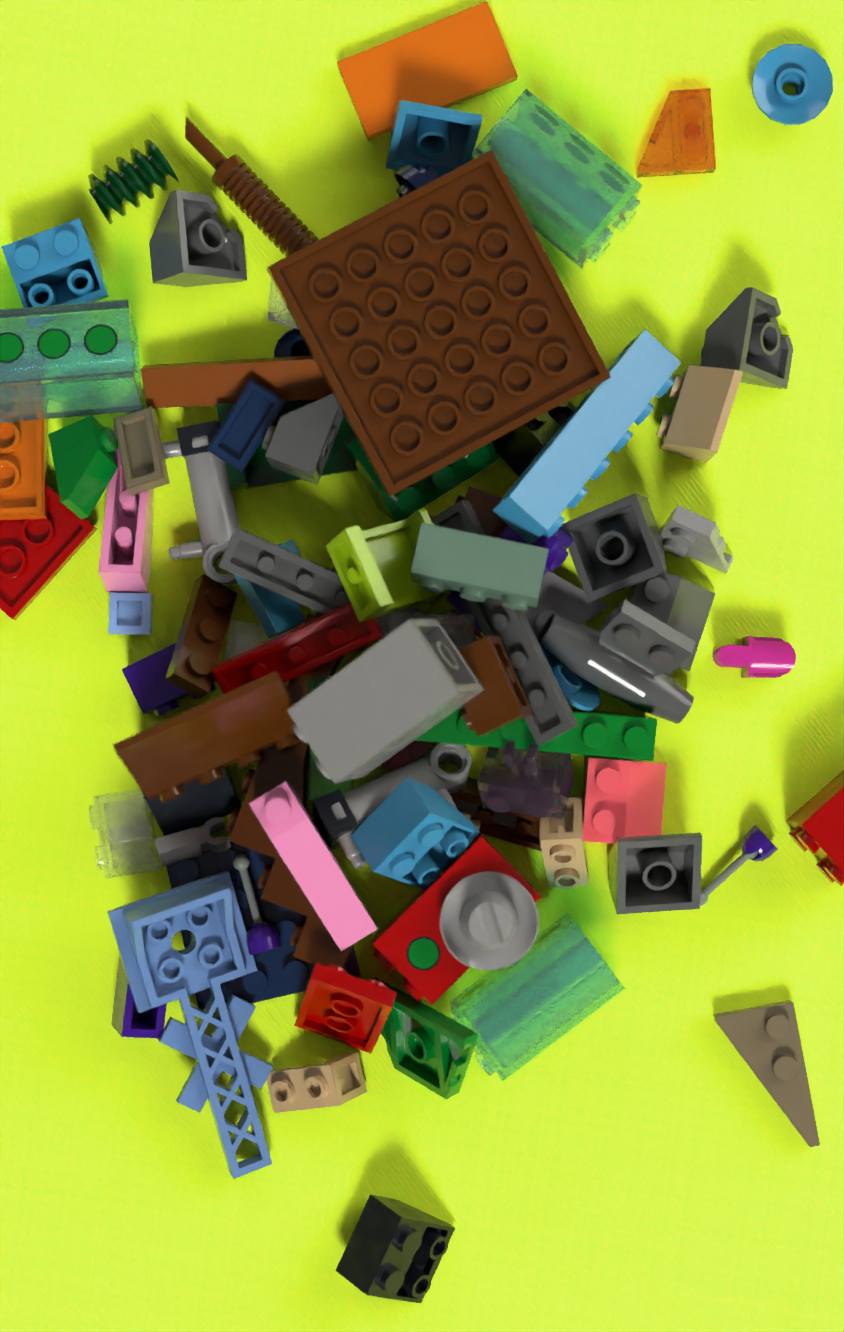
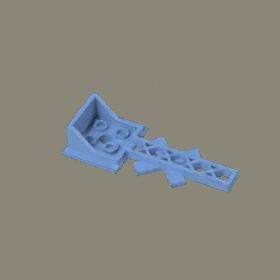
(164, 974)

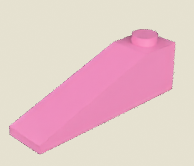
(126, 537)
(313, 865)

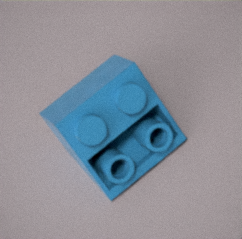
(56, 267)
(414, 834)

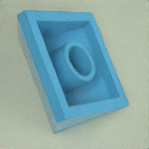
(431, 136)

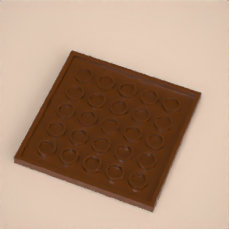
(438, 322)

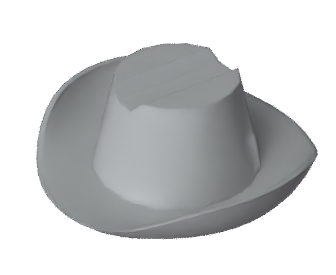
(489, 921)

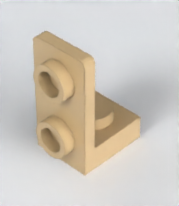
(564, 847)
(317, 1085)

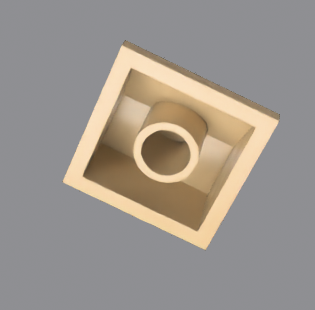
(699, 411)

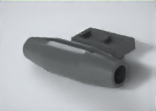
(625, 658)

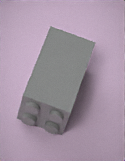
(384, 700)

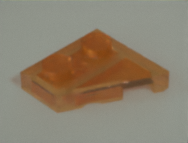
(682, 137)

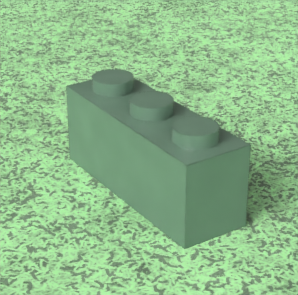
(478, 566)

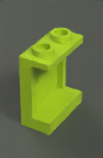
(378, 566)

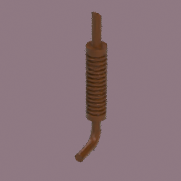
(252, 196)

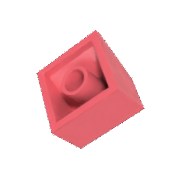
(622, 799)

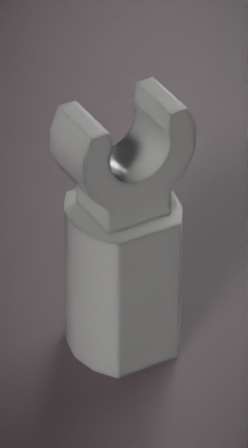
(192, 842)

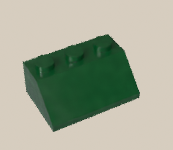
(425, 490)

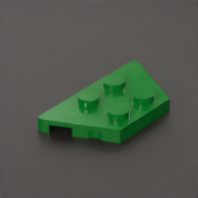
(427, 1044)

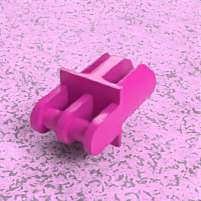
(757, 657)

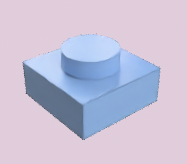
(130, 613)

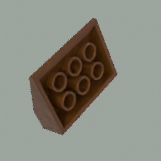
(210, 738)

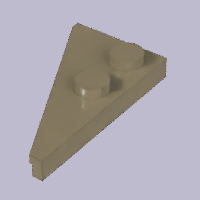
(772, 1048)

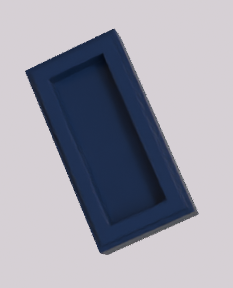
(246, 425)

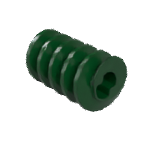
(130, 180)

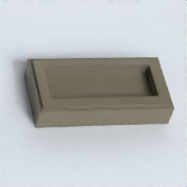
(141, 450)

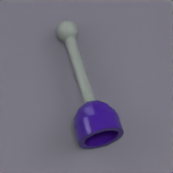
(754, 847)
(261, 935)

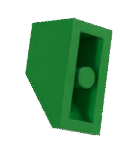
(83, 463)

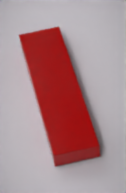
(299, 649)

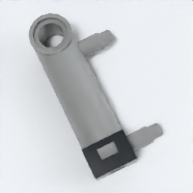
(211, 498)
(342, 813)

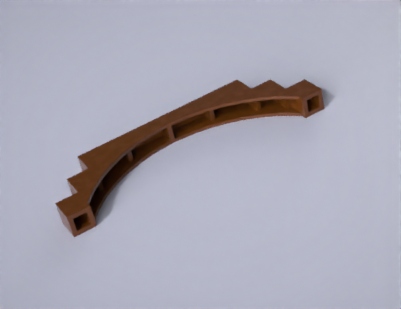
(290, 765)

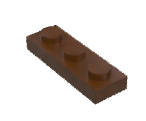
(201, 636)

